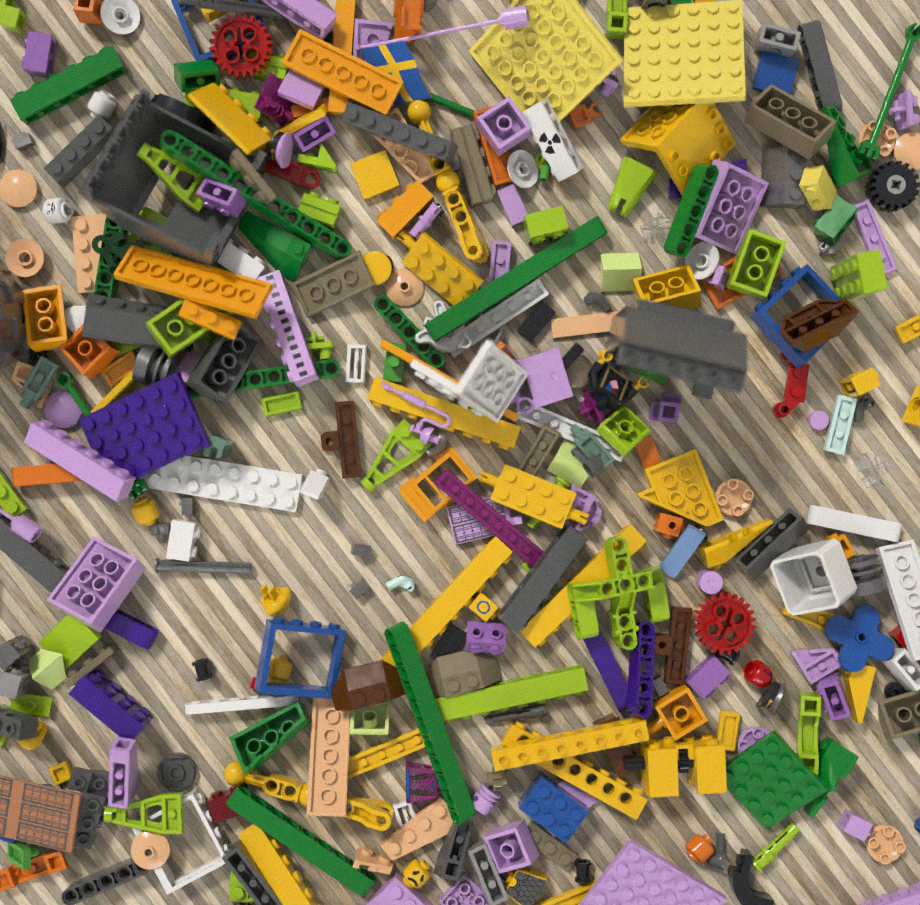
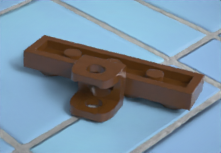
(345, 439)
(675, 645)

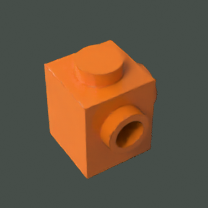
(668, 525)

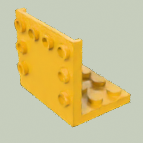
(681, 137)

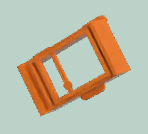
(408, 18)

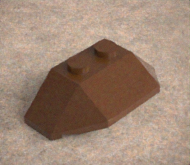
(817, 323)
(367, 686)

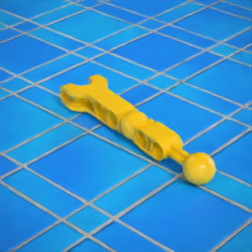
(448, 184)
(363, 809)

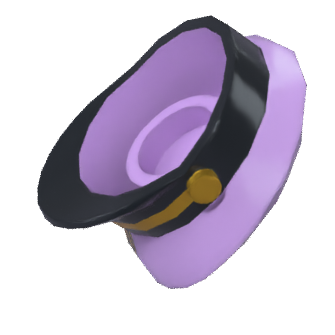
(281, 149)

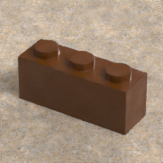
(617, 754)

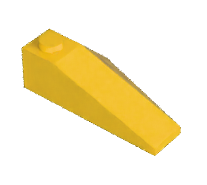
(723, 548)

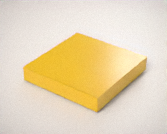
(374, 175)

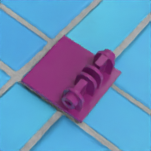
(274, 106)

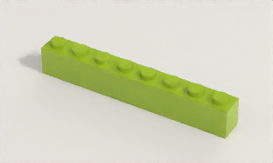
(514, 693)

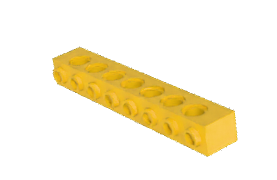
(569, 743)
(632, 806)

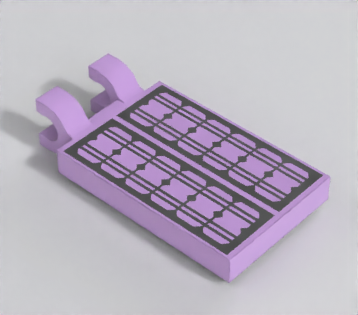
(467, 528)

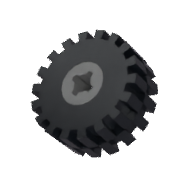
(884, 191)

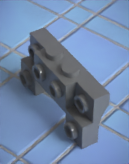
(94, 788)

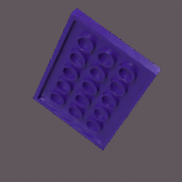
(147, 427)

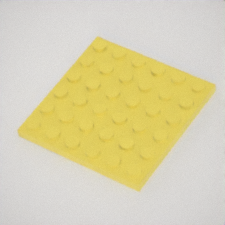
(684, 54)
(553, 58)

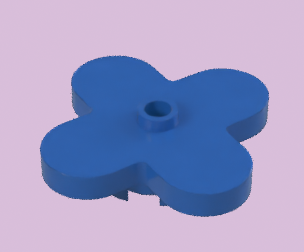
(855, 652)

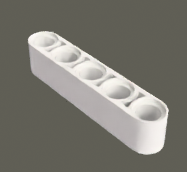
(854, 523)

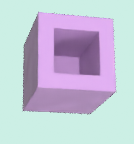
(855, 825)

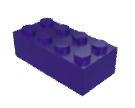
(111, 704)

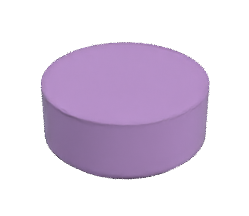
(818, 420)

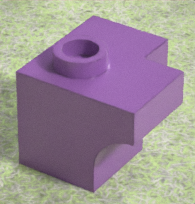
(667, 409)

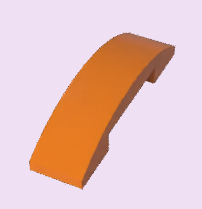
(40, 865)

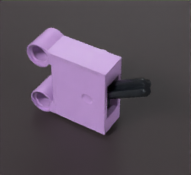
(547, 377)

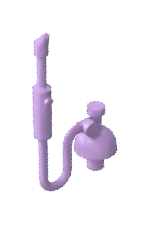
(427, 433)

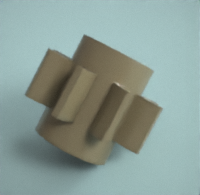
(497, 779)

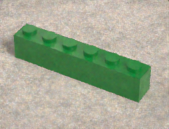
(68, 85)

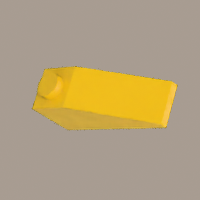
(858, 690)

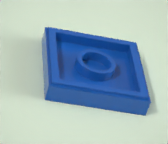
(775, 70)

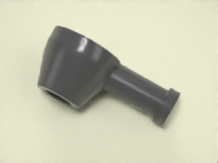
(591, 465)
(717, 859)

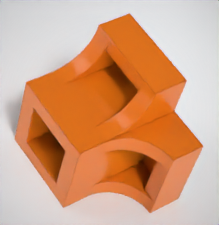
(88, 11)

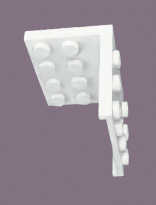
(486, 385)

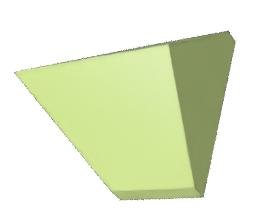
(47, 668)

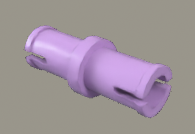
(425, 220)

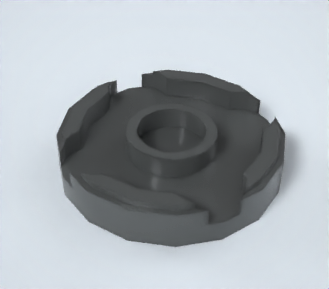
(177, 771)

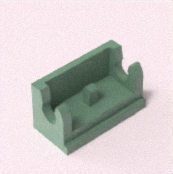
(218, 445)

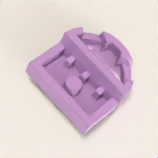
(588, 504)

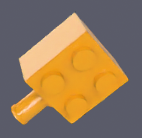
(677, 712)

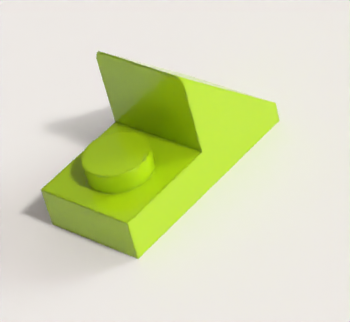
(322, 162)

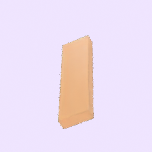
(582, 324)

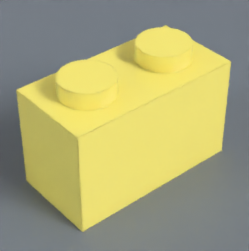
(818, 188)

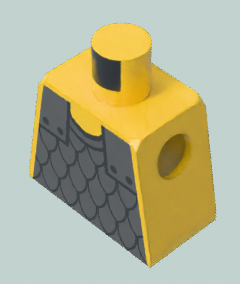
(523, 884)

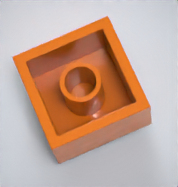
(89, 354)

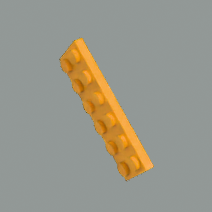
(342, 73)

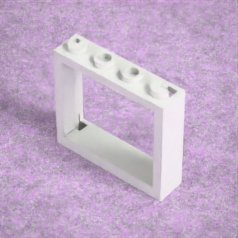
(164, 872)

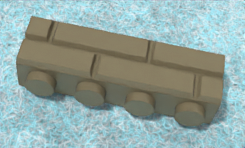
(472, 165)

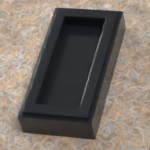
(536, 321)
(449, 641)

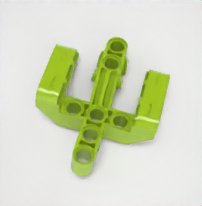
(584, 593)

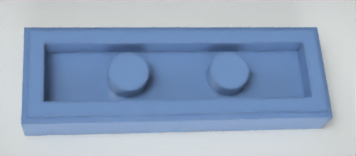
(682, 550)

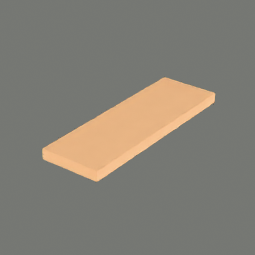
(328, 760)

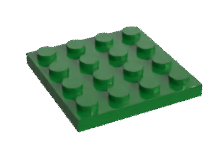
(772, 780)

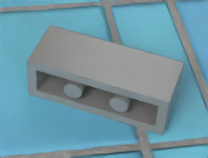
(486, 873)

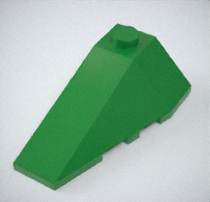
(844, 160)
(278, 246)
(834, 763)

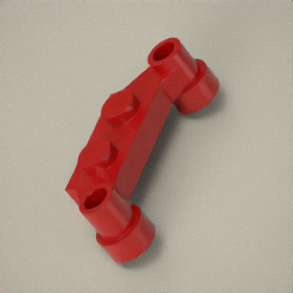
(794, 388)

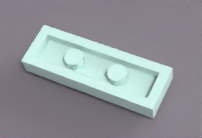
(840, 424)

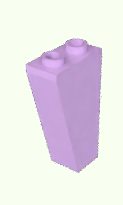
(123, 772)

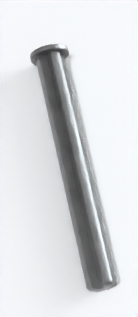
(202, 566)

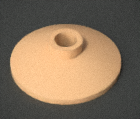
(16, 256)
(411, 294)
(156, 843)

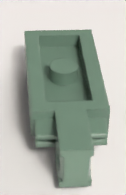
(38, 381)
(591, 446)

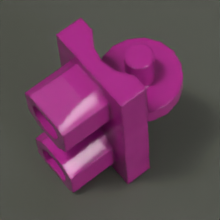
(590, 411)

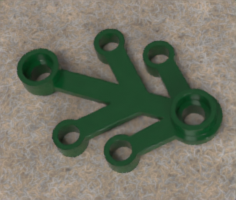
(109, 247)

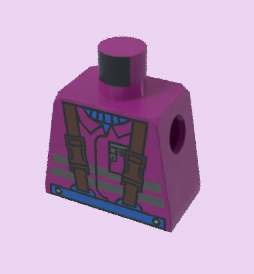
(420, 782)

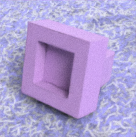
(720, 277)

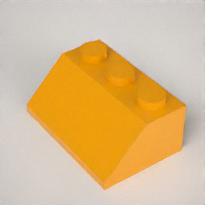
(45, 318)

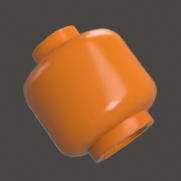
(699, 848)

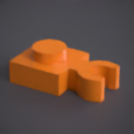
(582, 116)

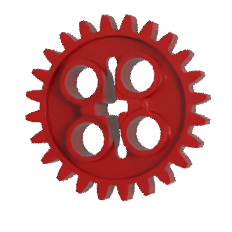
(223, 49)
(740, 629)

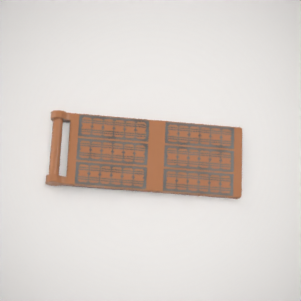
(38, 813)

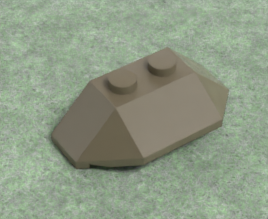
(462, 673)

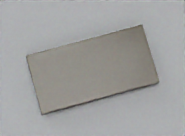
(333, 284)

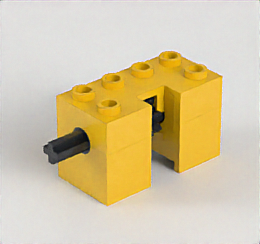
(697, 756)

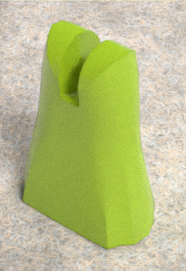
(630, 185)

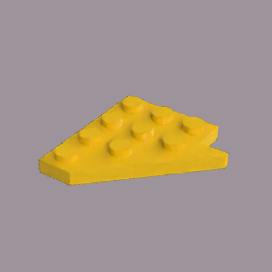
(682, 489)

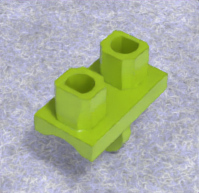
(317, 345)

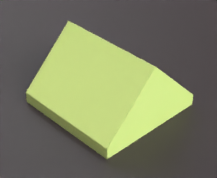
(618, 271)
(567, 465)
(371, 720)

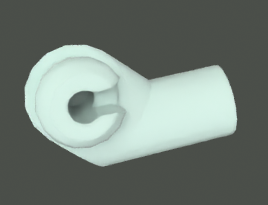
(401, 581)

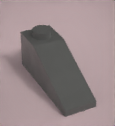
(453, 851)

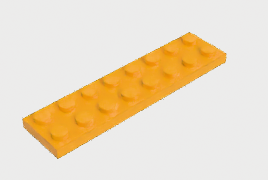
(193, 281)

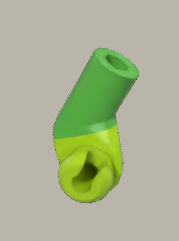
(544, 167)

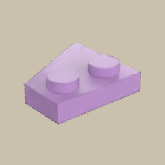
(816, 662)

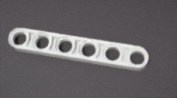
(239, 703)

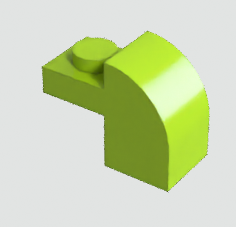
(11, 18)

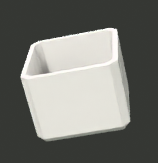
(802, 583)

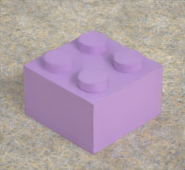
(503, 126)
(511, 846)

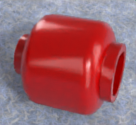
(758, 674)

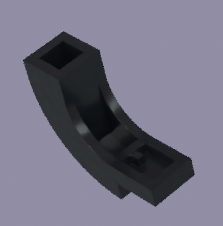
(183, 111)
(739, 882)

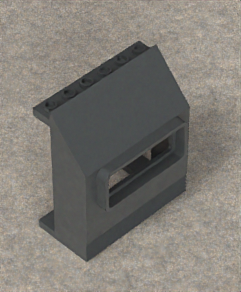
(123, 183)
(679, 345)

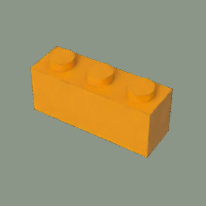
(405, 209)

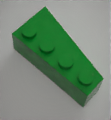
(268, 736)

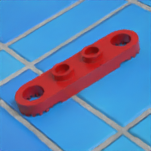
(293, 173)

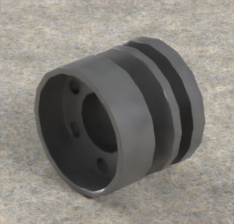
(153, 365)
(863, 571)

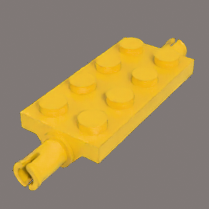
(439, 268)
(533, 496)

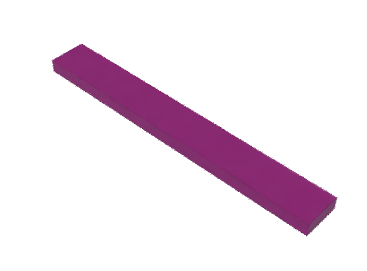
(488, 517)

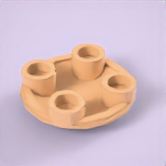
(885, 140)
(908, 150)
(18, 188)
(734, 497)
(885, 844)

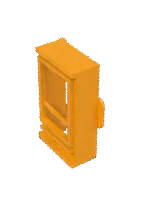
(416, 497)

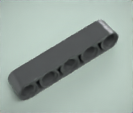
(819, 65)
(100, 883)

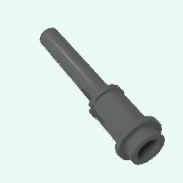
(526, 713)

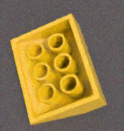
(232, 118)

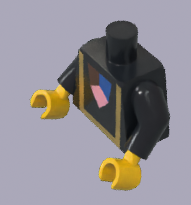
(609, 385)

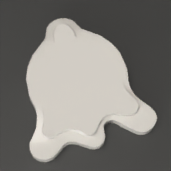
(452, 342)

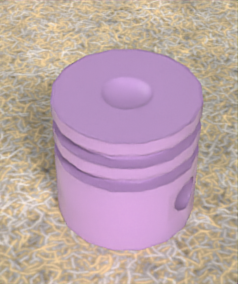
(709, 581)
(485, 799)

